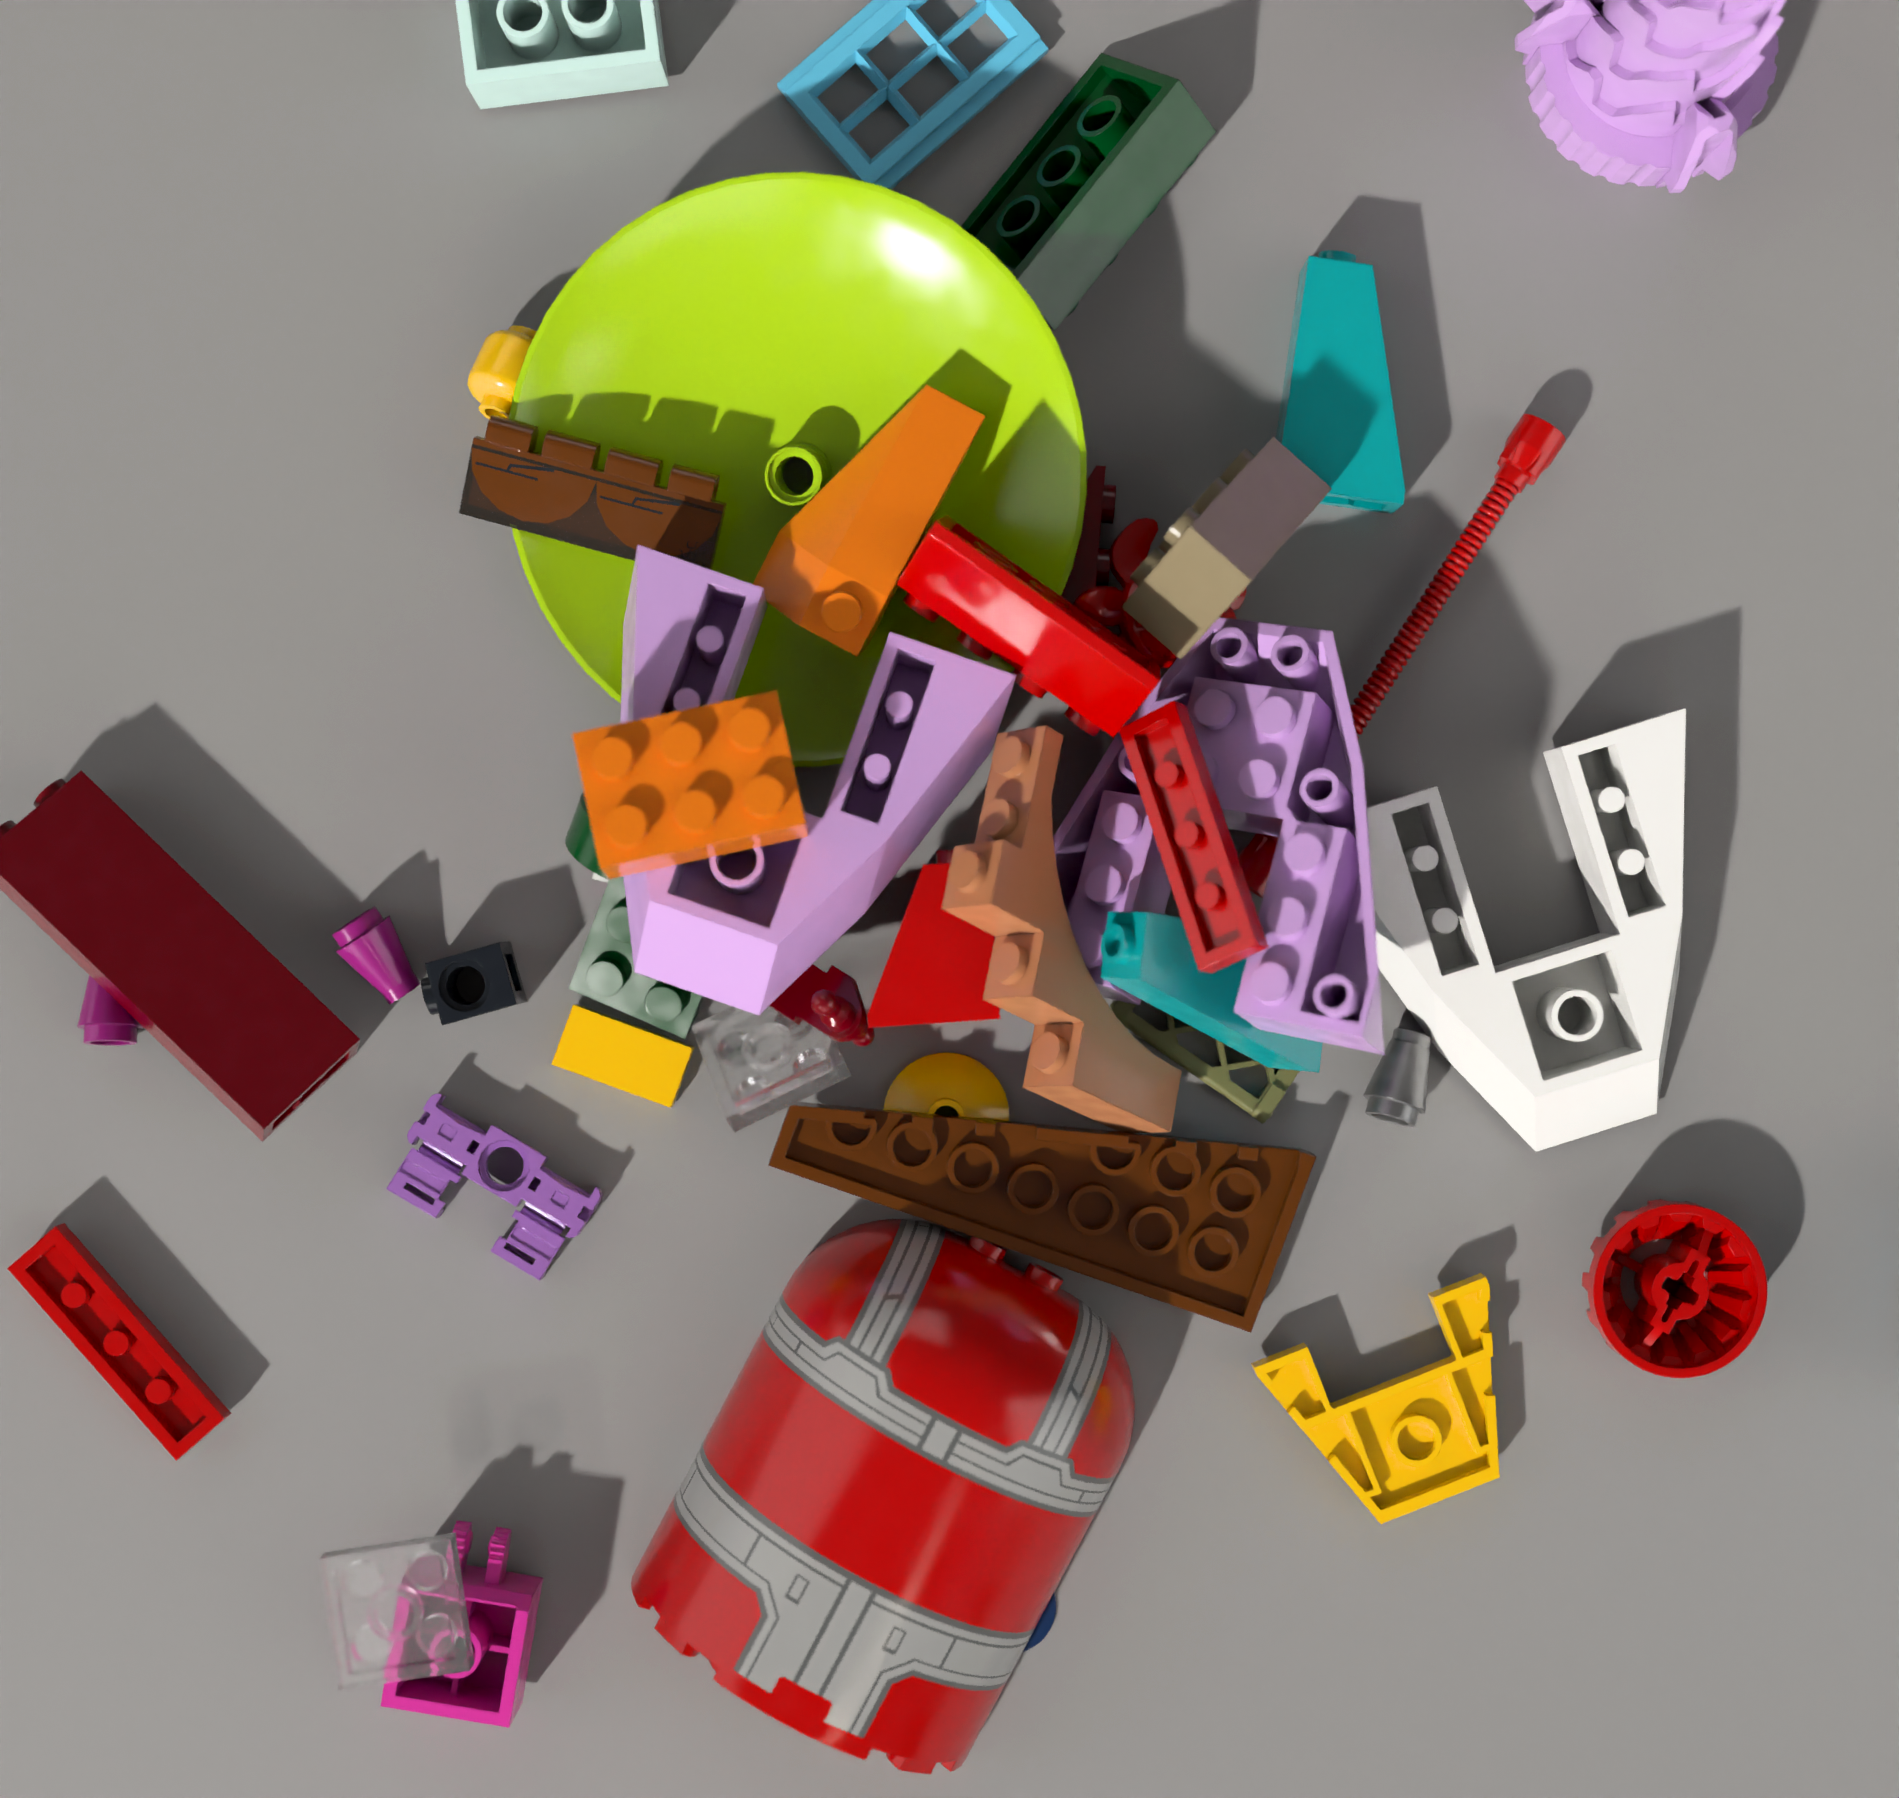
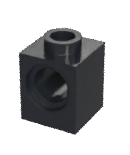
(501, 979)

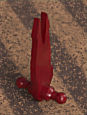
(828, 1004)

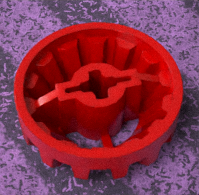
(1716, 1311)

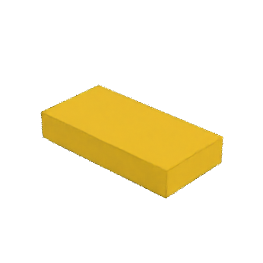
(623, 1055)

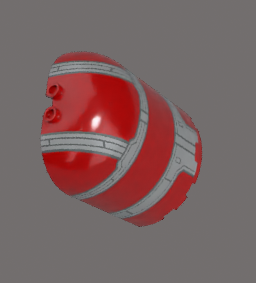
(892, 1491)

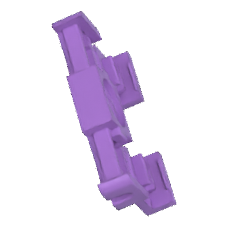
(549, 1198)

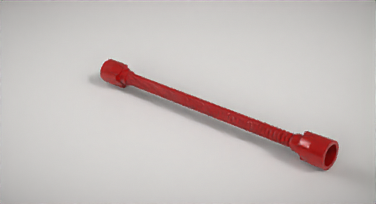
(1525, 456)

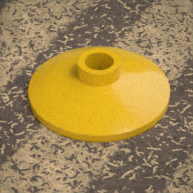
(948, 1081)

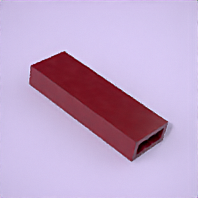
(171, 954)

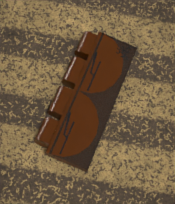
(598, 509)

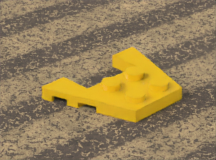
(1414, 1433)

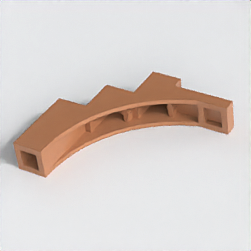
(1035, 968)

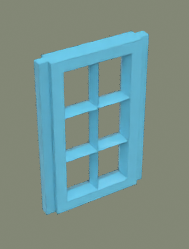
(941, 120)

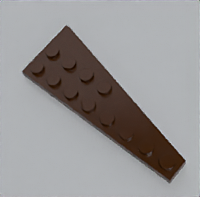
(1127, 1208)

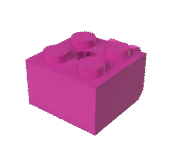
(502, 1628)

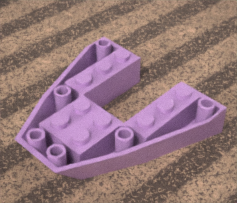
(1282, 766)
(763, 915)

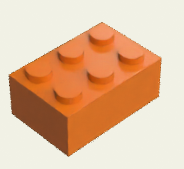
(689, 785)

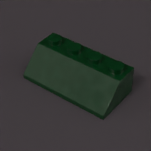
(1089, 180)

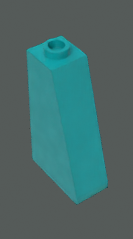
(1338, 386)
(1155, 962)

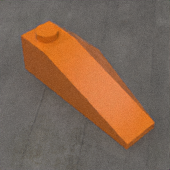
(853, 540)

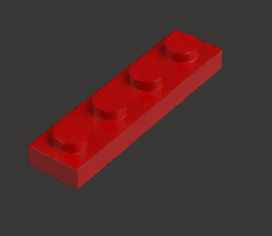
(1193, 838)
(119, 1340)

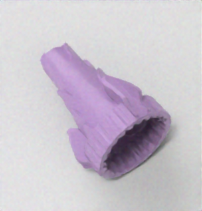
(1649, 83)

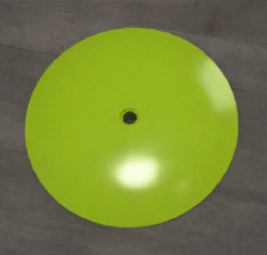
(785, 328)

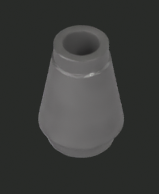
(1400, 1080)

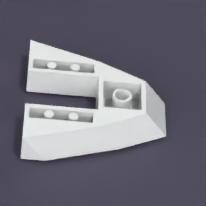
(1579, 1028)

